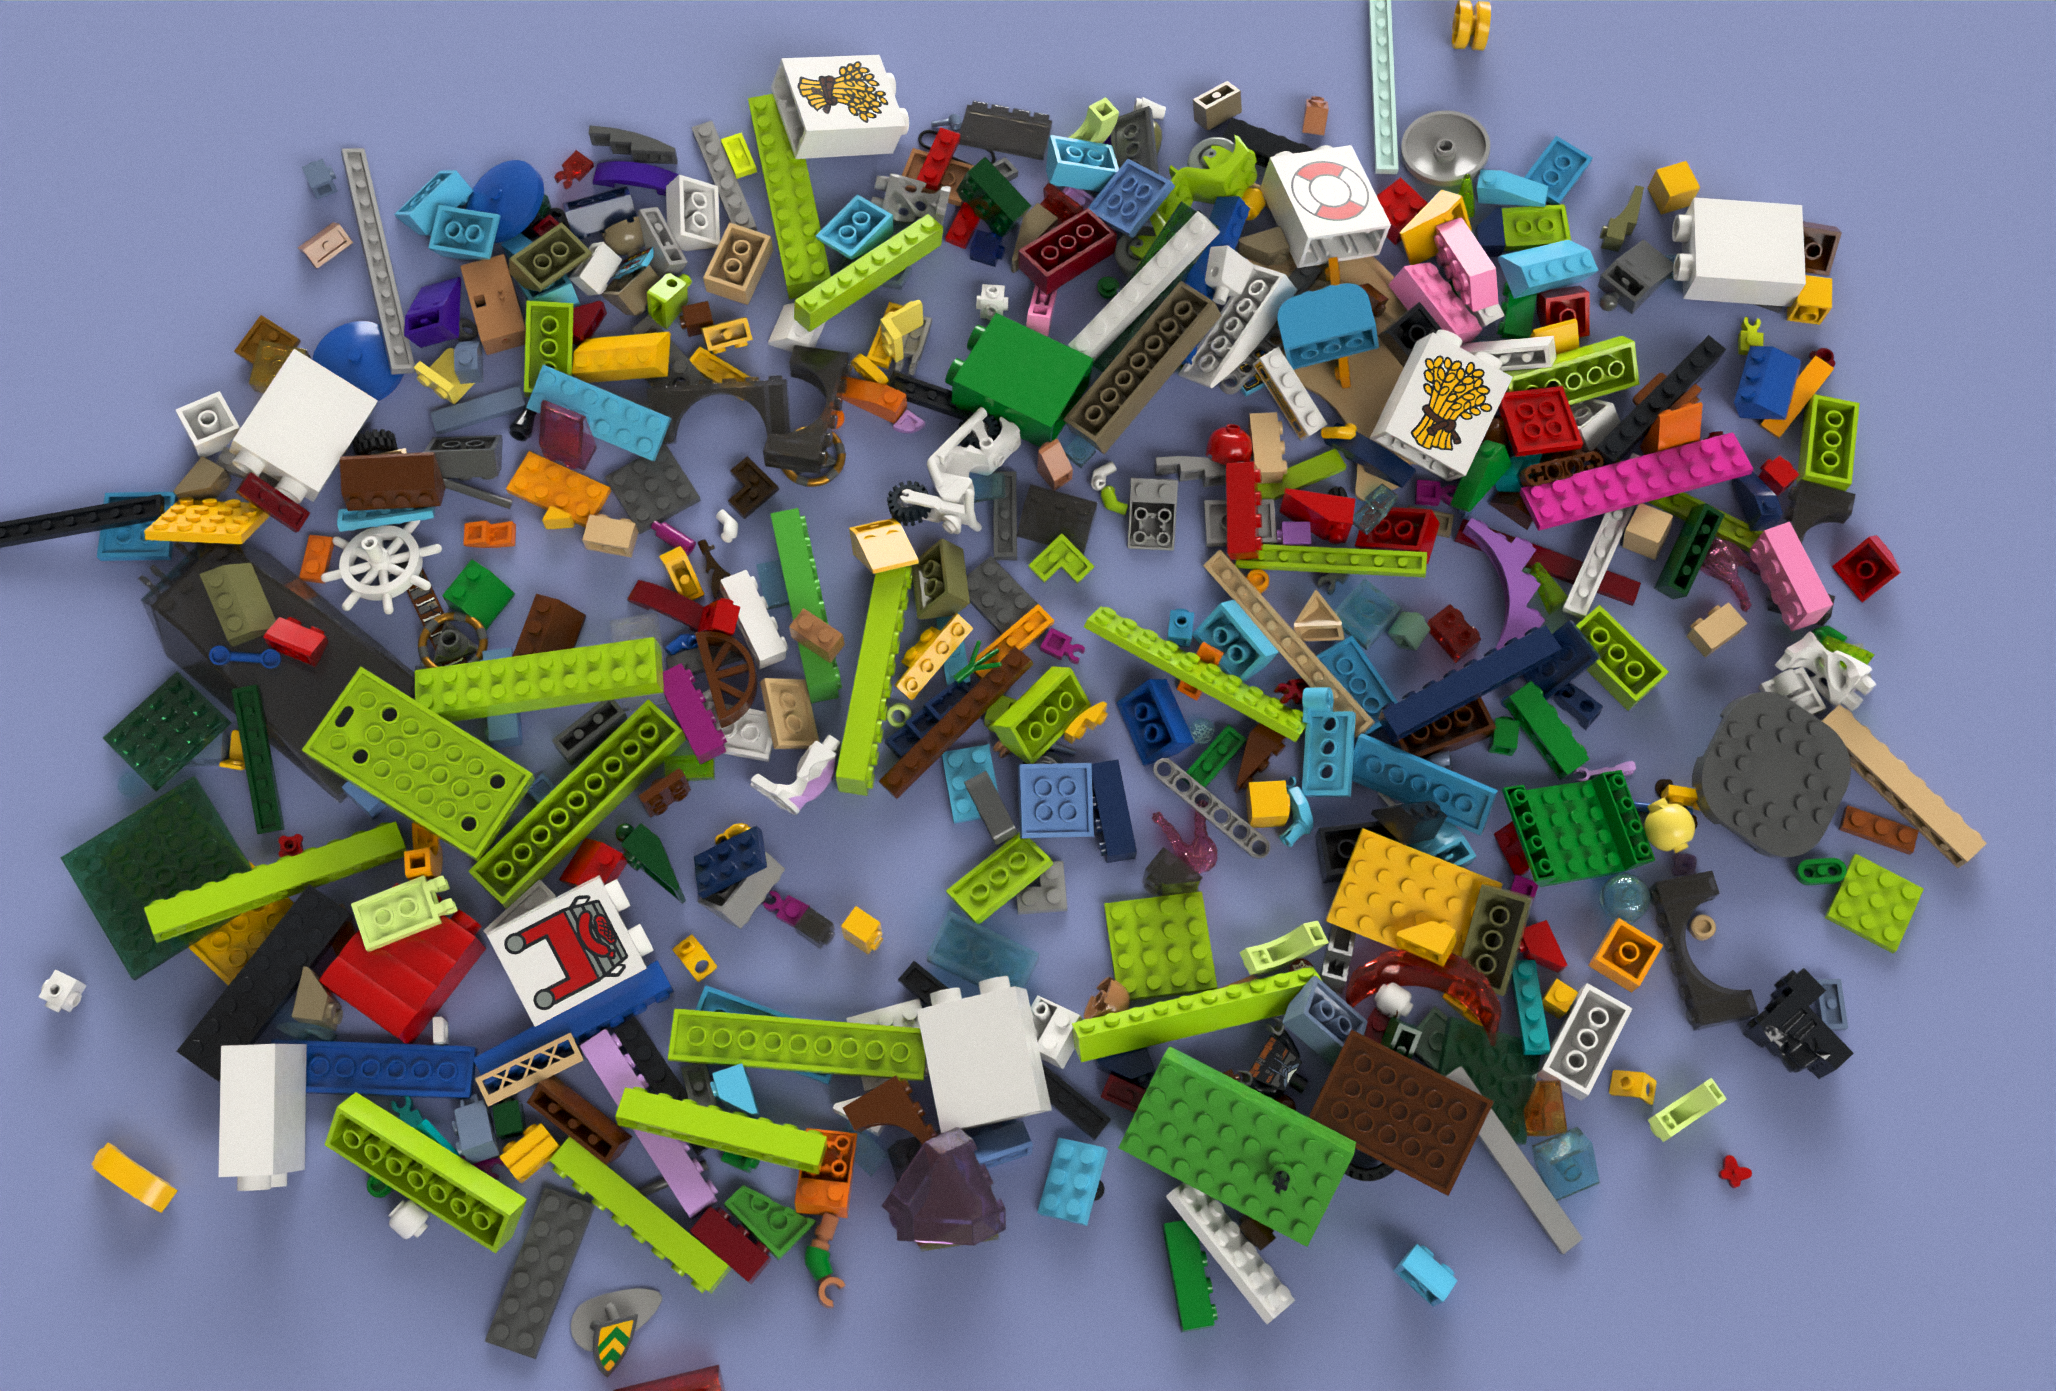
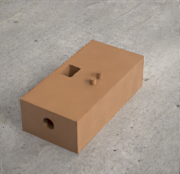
(494, 304)

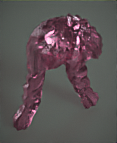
(1723, 563)
(1202, 852)

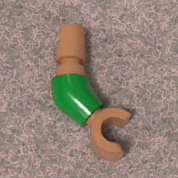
(818, 1260)

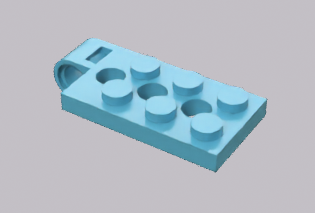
(1316, 712)

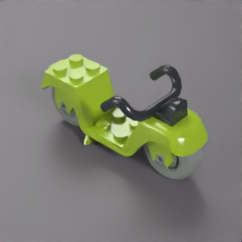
(1213, 171)

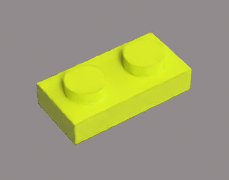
(739, 155)

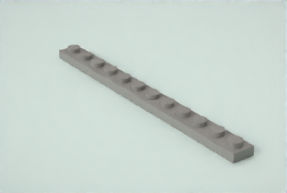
(377, 261)

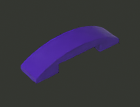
(633, 174)

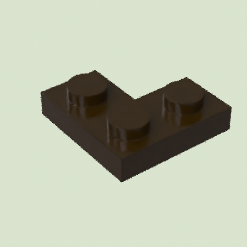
(756, 488)

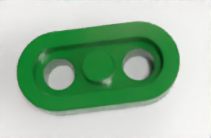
(1819, 871)

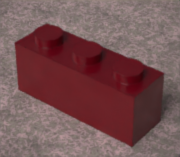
(731, 1244)

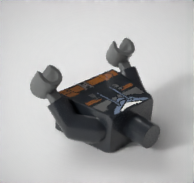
(1275, 1065)

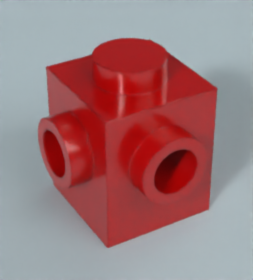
(1778, 474)

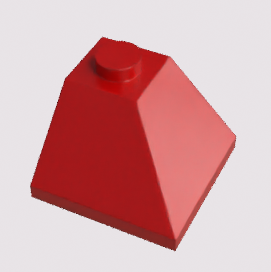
(1867, 567)

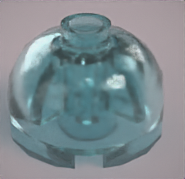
(1624, 898)

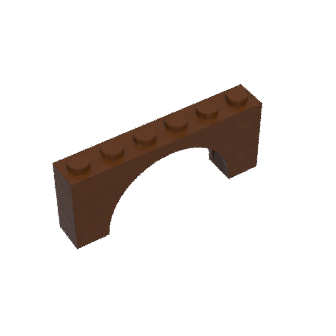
(892, 1106)

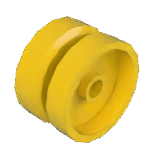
(1471, 25)

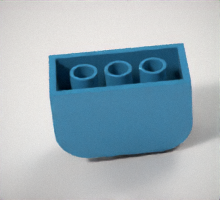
(1327, 325)

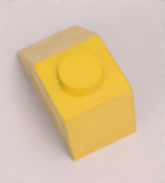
(681, 573)
(1428, 941)

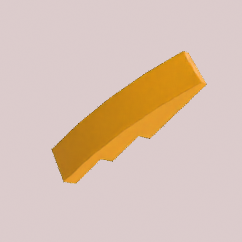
(1806, 386)

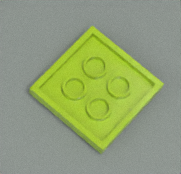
(1874, 903)

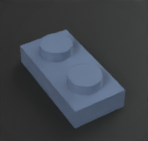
(1832, 1005)

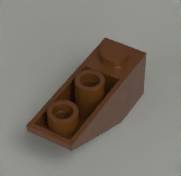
(1259, 748)

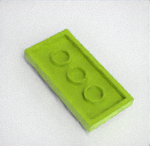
(999, 878)

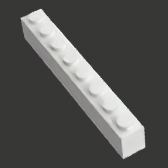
(1145, 286)

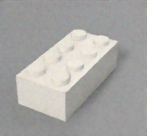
(1584, 1041)

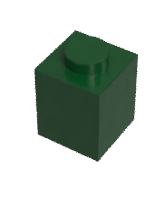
(509, 1118)

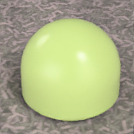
(898, 706)

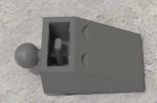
(1634, 277)

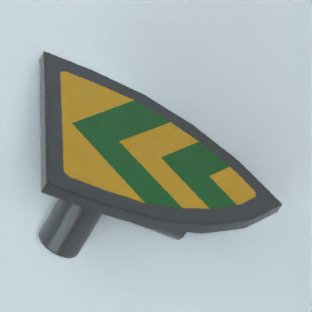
(612, 1341)

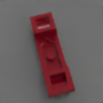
(667, 603)

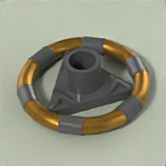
(830, 475)
(452, 642)

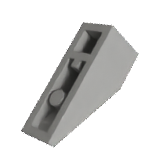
(656, 234)

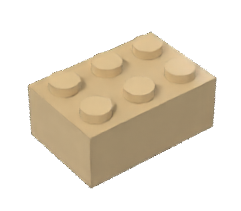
(738, 263)

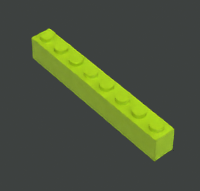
(867, 273)
(721, 1129)
(641, 1215)

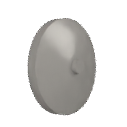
(1445, 148)

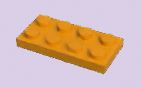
(554, 485)

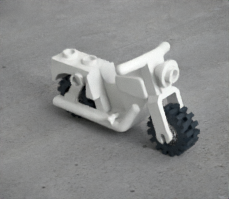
(980, 452)

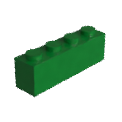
(1518, 315)
(1546, 730)
(1188, 1277)

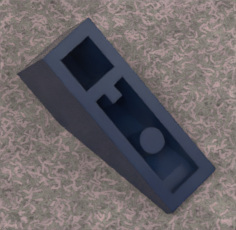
(1758, 502)

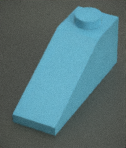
(1509, 189)

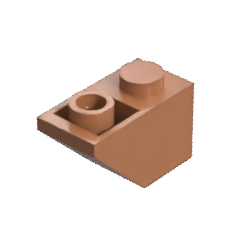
(1315, 116)
(1054, 465)

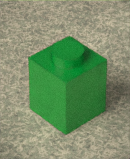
(1505, 736)

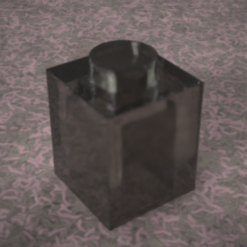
(815, 928)

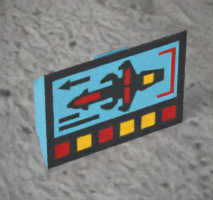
(635, 262)

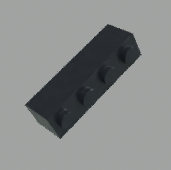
(1261, 141)

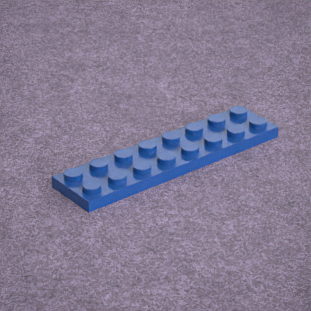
(388, 1069)

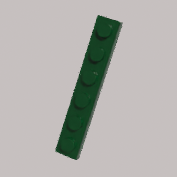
(258, 759)

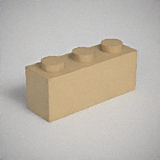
(1266, 446)

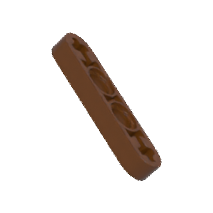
(1560, 467)

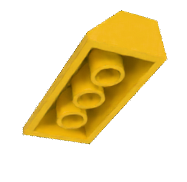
(622, 357)

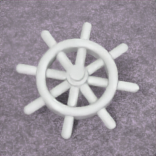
(381, 563)

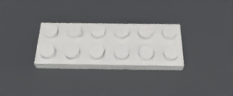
(1232, 1251)

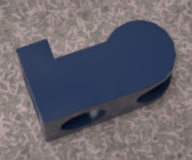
(1578, 704)

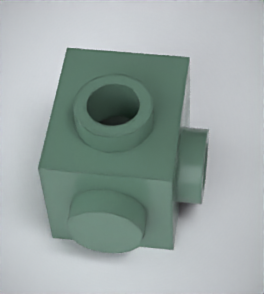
(1409, 630)

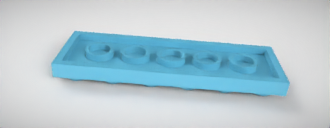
(607, 414)

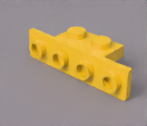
(930, 654)

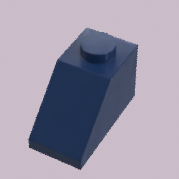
(1491, 233)
(1130, 1065)

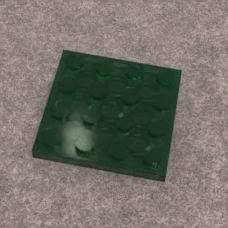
(166, 731)
(1496, 1071)

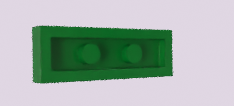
(1216, 756)

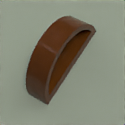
(746, 699)

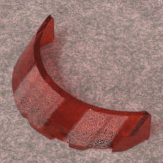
(1455, 979)

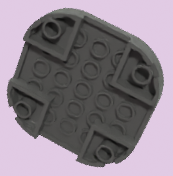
(1772, 774)

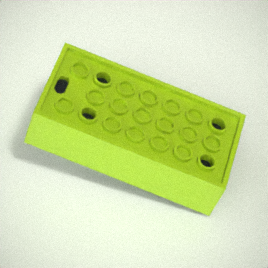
(419, 764)

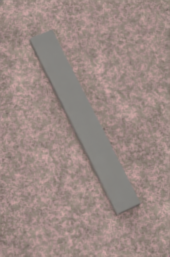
(1523, 1176)

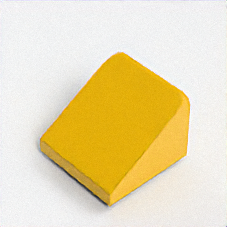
(557, 519)

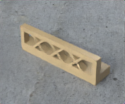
(539, 1075)

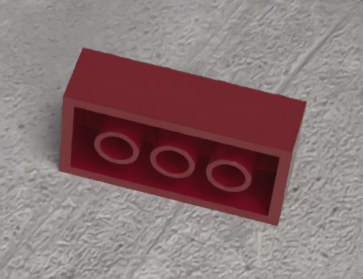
(1067, 251)

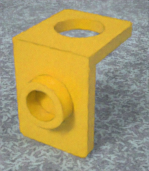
(236, 758)
(692, 952)
(1632, 1085)

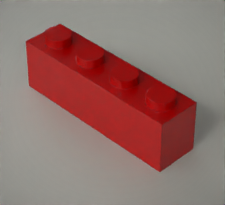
(1242, 510)

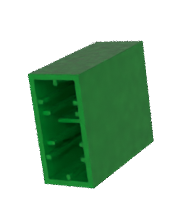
(1020, 378)

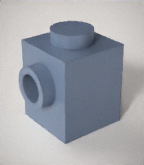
(320, 178)

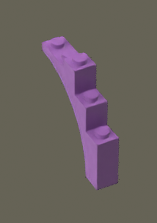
(1517, 586)

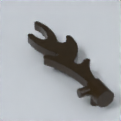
(718, 573)

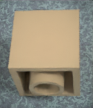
(1647, 531)

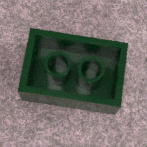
(993, 198)

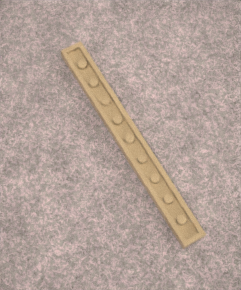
(1284, 637)

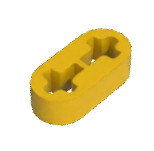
(868, 370)

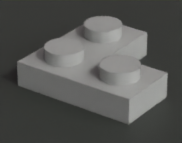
(1047, 897)

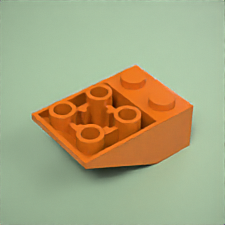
(1674, 429)
(832, 1187)

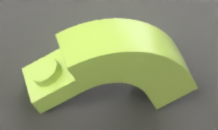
(1098, 123)
(1284, 950)
(1686, 1110)

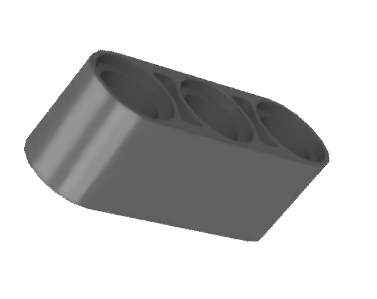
(990, 807)

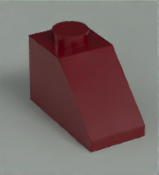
(587, 320)

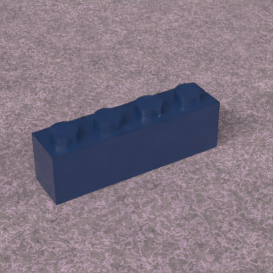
(1112, 812)

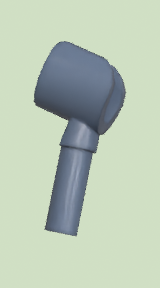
(953, 120)
(1055, 747)

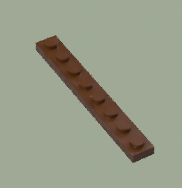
(955, 723)

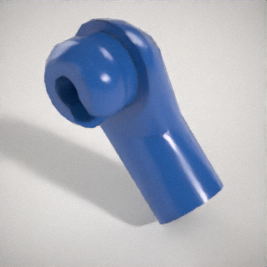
(683, 641)

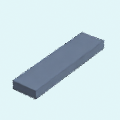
(478, 410)

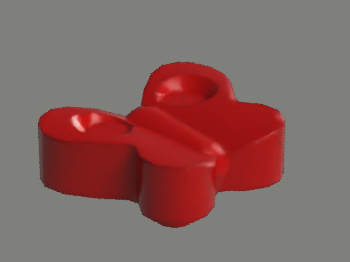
(1733, 1172)

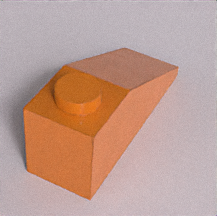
(876, 398)

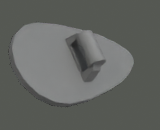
(611, 1307)

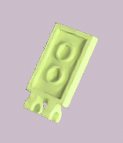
(401, 911)

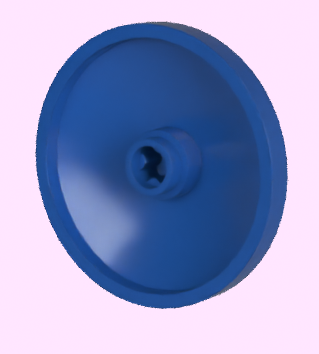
(513, 192)
(359, 357)

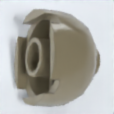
(625, 237)

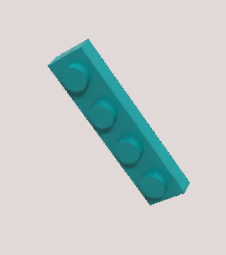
(1530, 1008)

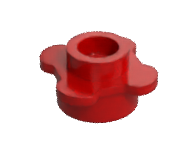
(285, 841)

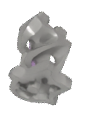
(897, 197)

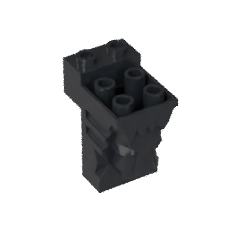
(1794, 1029)

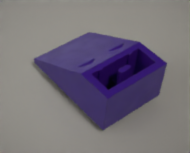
(434, 314)

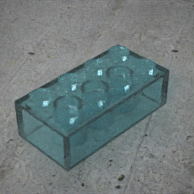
(980, 953)

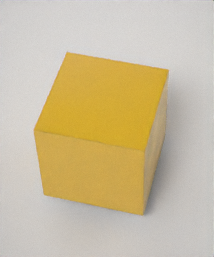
(1673, 187)
(1812, 302)
(1267, 804)

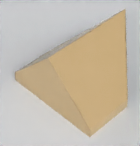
(1318, 621)

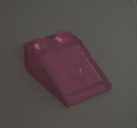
(565, 436)

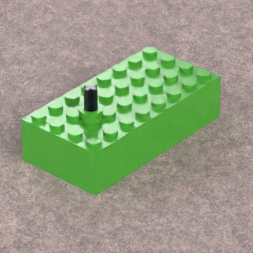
(1238, 1146)

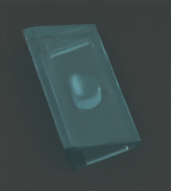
(868, 1153)

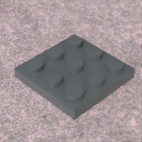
(652, 489)

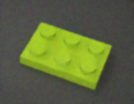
(1534, 226)

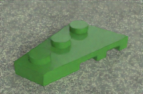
(768, 1221)

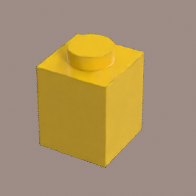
(1558, 998)

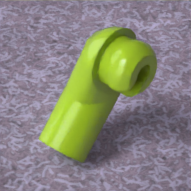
(1110, 501)

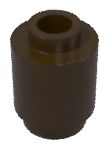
(1256, 1232)

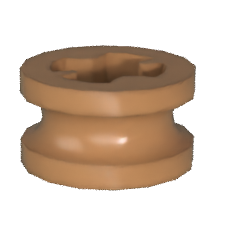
(1001, 749)

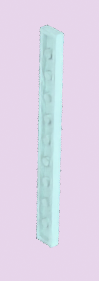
(1383, 87)

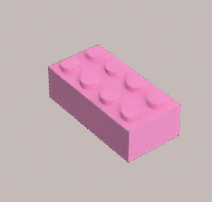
(1466, 264)
(1426, 285)
(1790, 577)

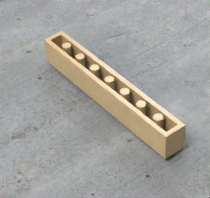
(1905, 790)

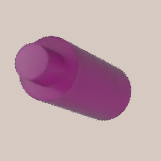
(673, 537)

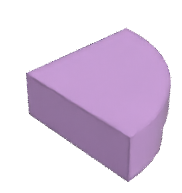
(908, 423)

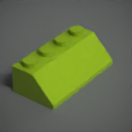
(547, 339)
(1042, 714)

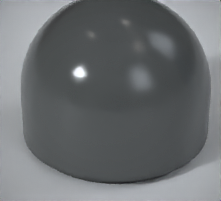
(463, 336)

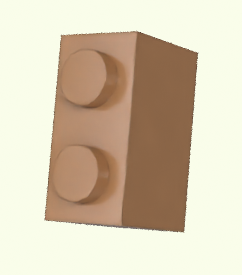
(816, 635)

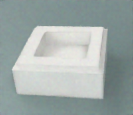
(440, 1031)

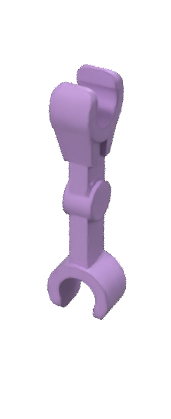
(1627, 769)

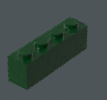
(1689, 551)

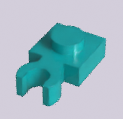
(408, 1116)

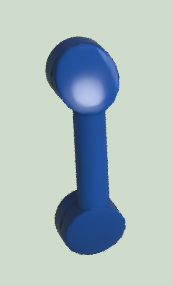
(223, 655)

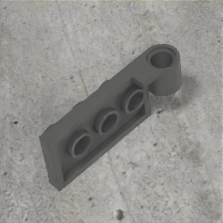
(681, 365)

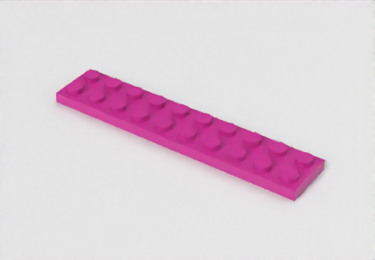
(1636, 481)

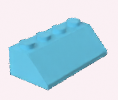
(1547, 267)

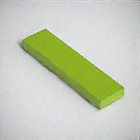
(1305, 474)

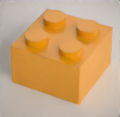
(1625, 955)

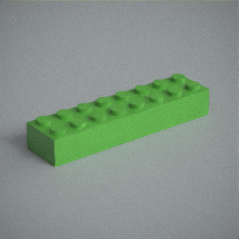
(805, 592)

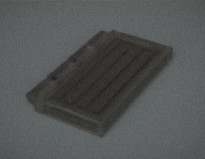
(1005, 131)

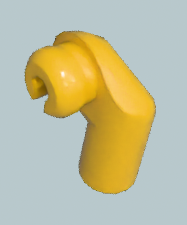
(1339, 432)

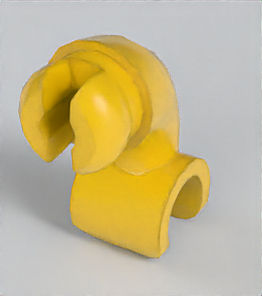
(732, 831)

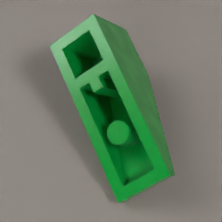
(1485, 470)

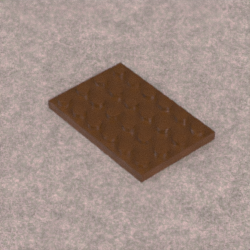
(1401, 1112)

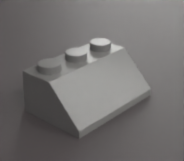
(741, 899)

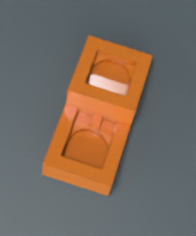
(487, 535)

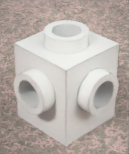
(992, 301)
(61, 992)

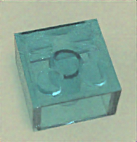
(1367, 613)

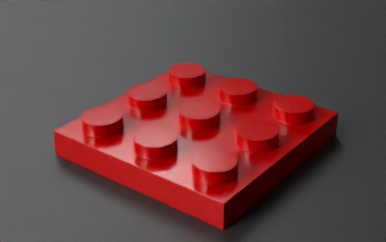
(1539, 421)

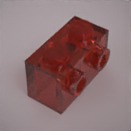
(1454, 633)

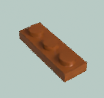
(1878, 830)

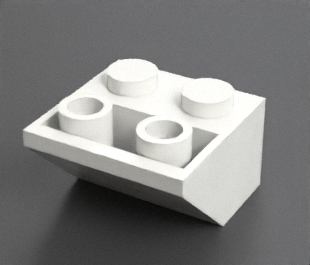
(1054, 1031)

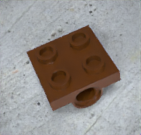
(664, 792)

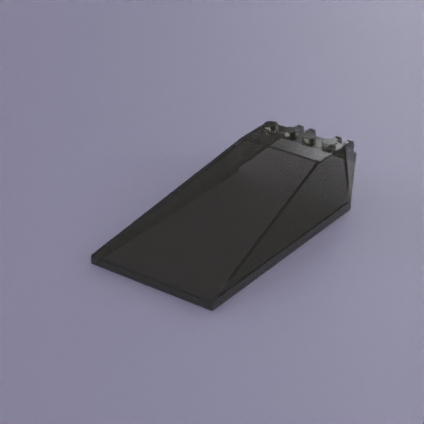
(294, 692)

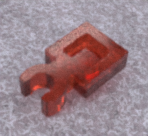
(574, 167)

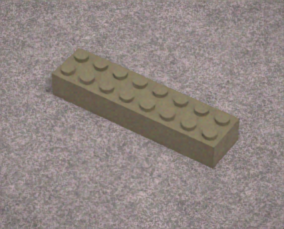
(1142, 367)

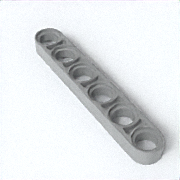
(1242, 377)
(1208, 812)

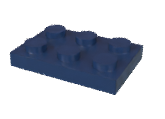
(1572, 660)
(730, 862)

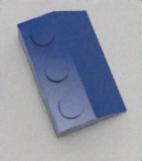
(1766, 384)
(1155, 721)

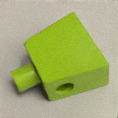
(667, 298)

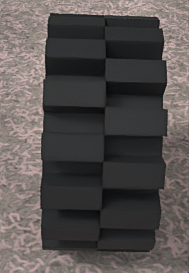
(374, 442)

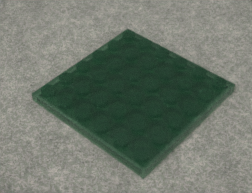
(150, 857)

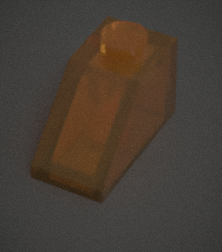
(1545, 1110)

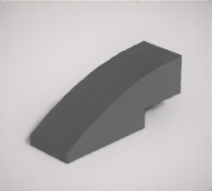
(1337, 958)

